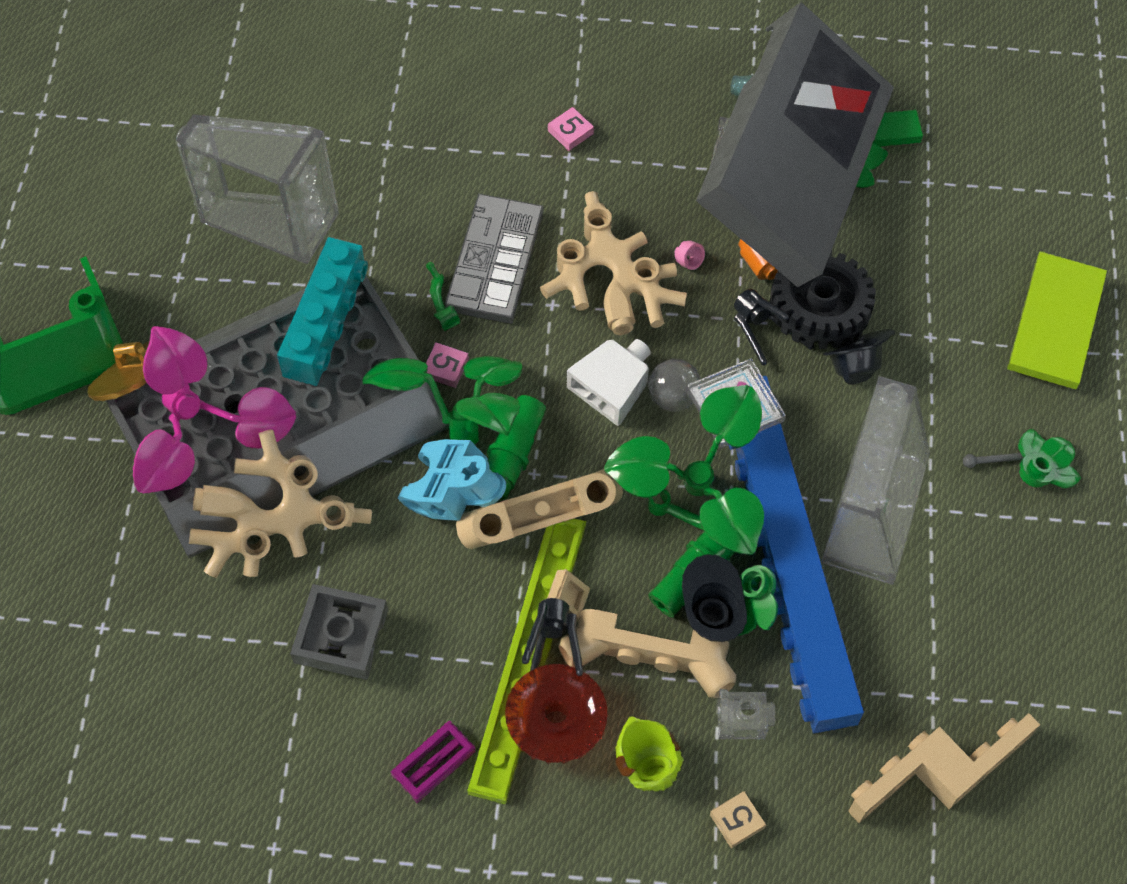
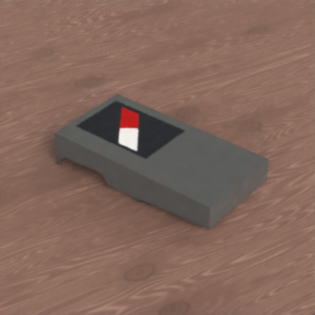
(796, 145)

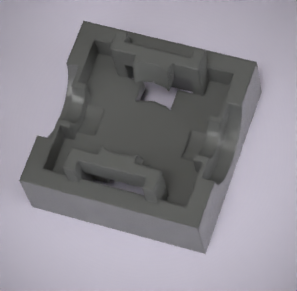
(352, 631)

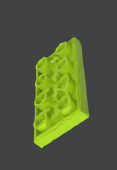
(1057, 320)

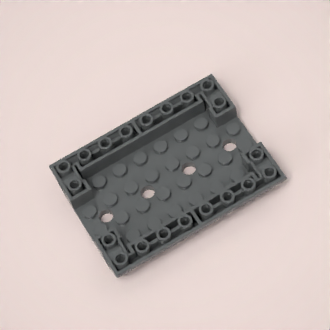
(336, 424)

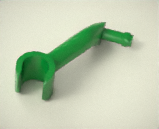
(447, 316)
(674, 510)

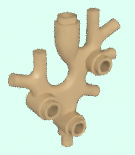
(628, 276)
(290, 518)

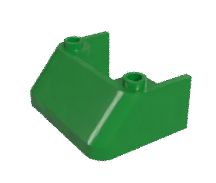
(60, 355)

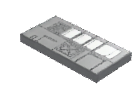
(494, 258)

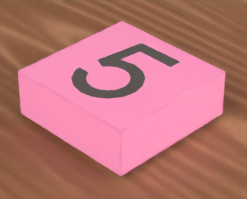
(570, 128)
(446, 364)

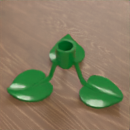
(489, 410)
(731, 518)

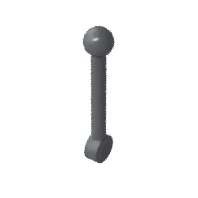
(970, 460)

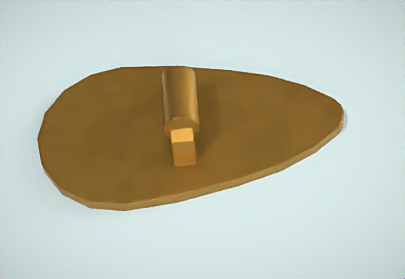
(123, 376)

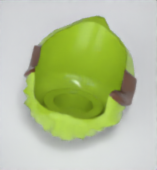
(648, 755)

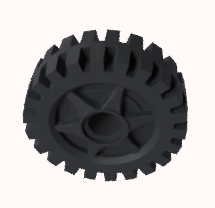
(828, 307)

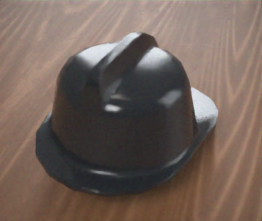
(860, 358)
(714, 598)

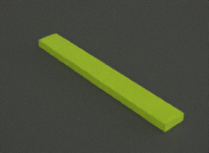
(498, 751)

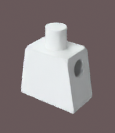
(611, 378)

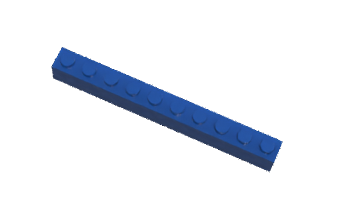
(801, 588)

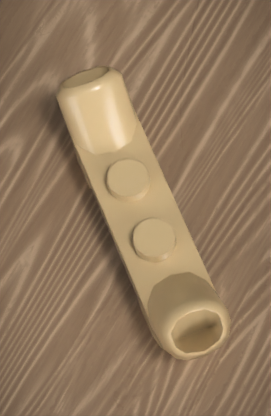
(538, 509)
(701, 657)

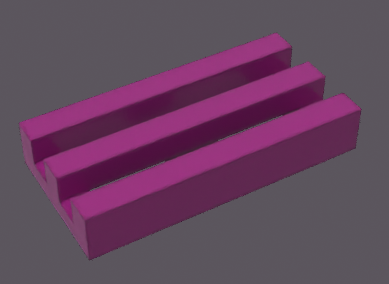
(442, 773)

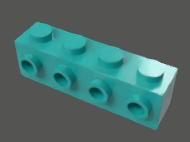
(322, 311)

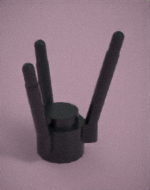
(756, 309)
(551, 622)

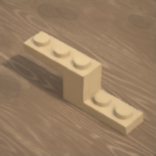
(941, 766)

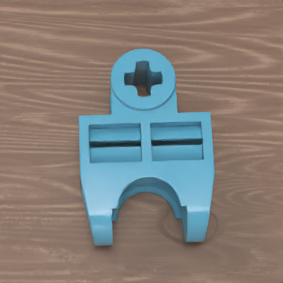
(455, 479)

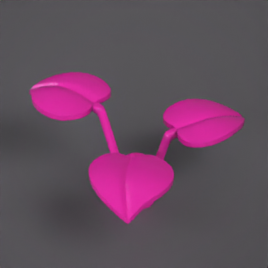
(168, 367)

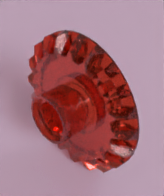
(549, 690)

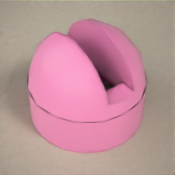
(692, 249)

